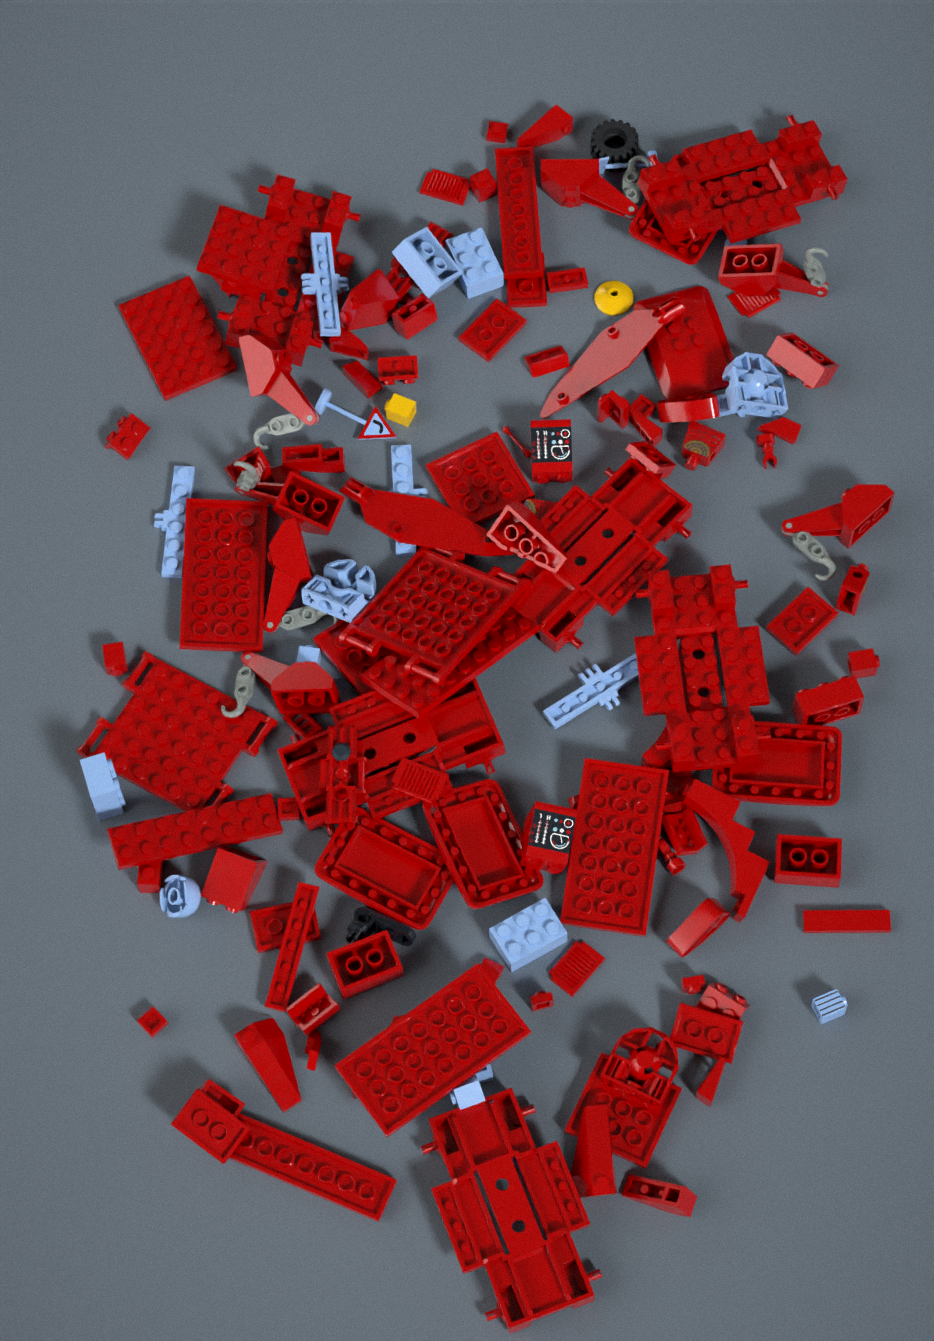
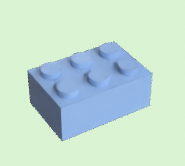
(427, 262)
(477, 262)
(103, 786)
(528, 935)

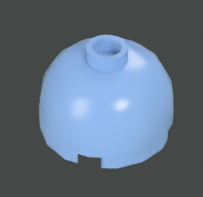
(180, 896)

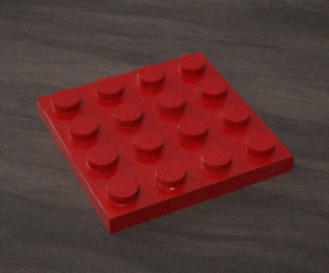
(245, 249)
(480, 479)
(632, 1122)

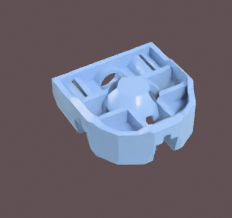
(756, 392)
(343, 597)

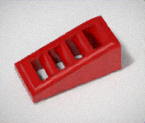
(645, 427)
(263, 468)
(310, 722)
(709, 1086)

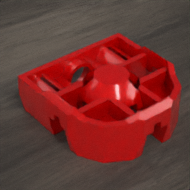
(642, 1058)

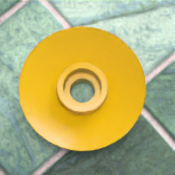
(611, 304)

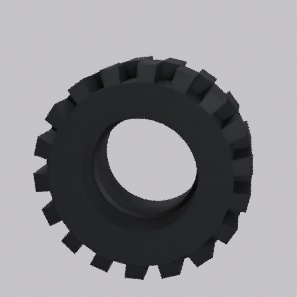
(614, 133)

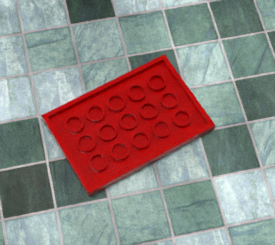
(177, 338)

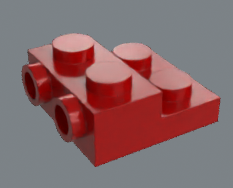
(651, 459)

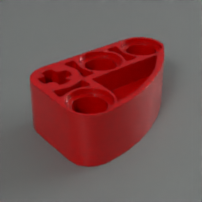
(688, 408)
(698, 927)

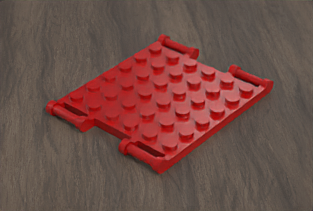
(434, 611)
(180, 733)

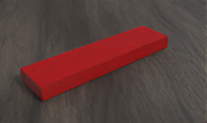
(846, 921)

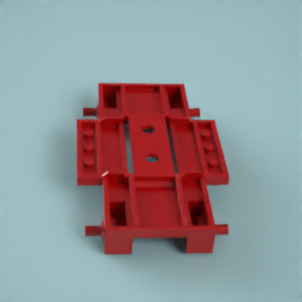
(793, 177)
(276, 314)
(625, 504)
(694, 612)
(457, 727)
(537, 1273)

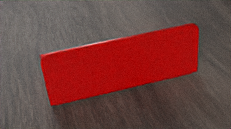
(547, 361)
(361, 378)
(250, 457)

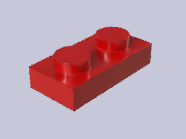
(567, 280)

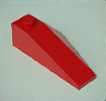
(522, 533)
(269, 1056)
(593, 1158)

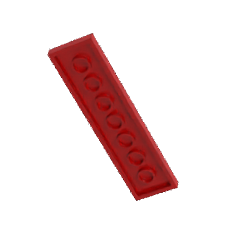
(518, 212)
(194, 831)
(314, 1169)

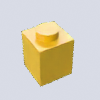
(400, 409)

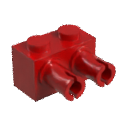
(414, 315)

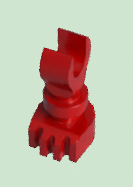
(766, 442)
(675, 864)

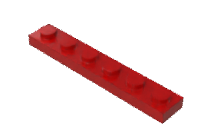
(292, 947)

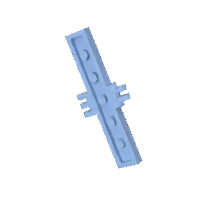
(325, 284)
(403, 484)
(173, 521)
(597, 688)

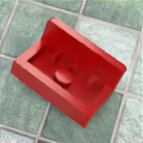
(398, 369)
(615, 407)
(127, 436)
(684, 832)
(720, 1000)
(312, 1009)

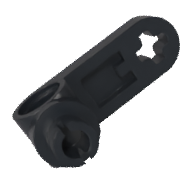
(369, 920)

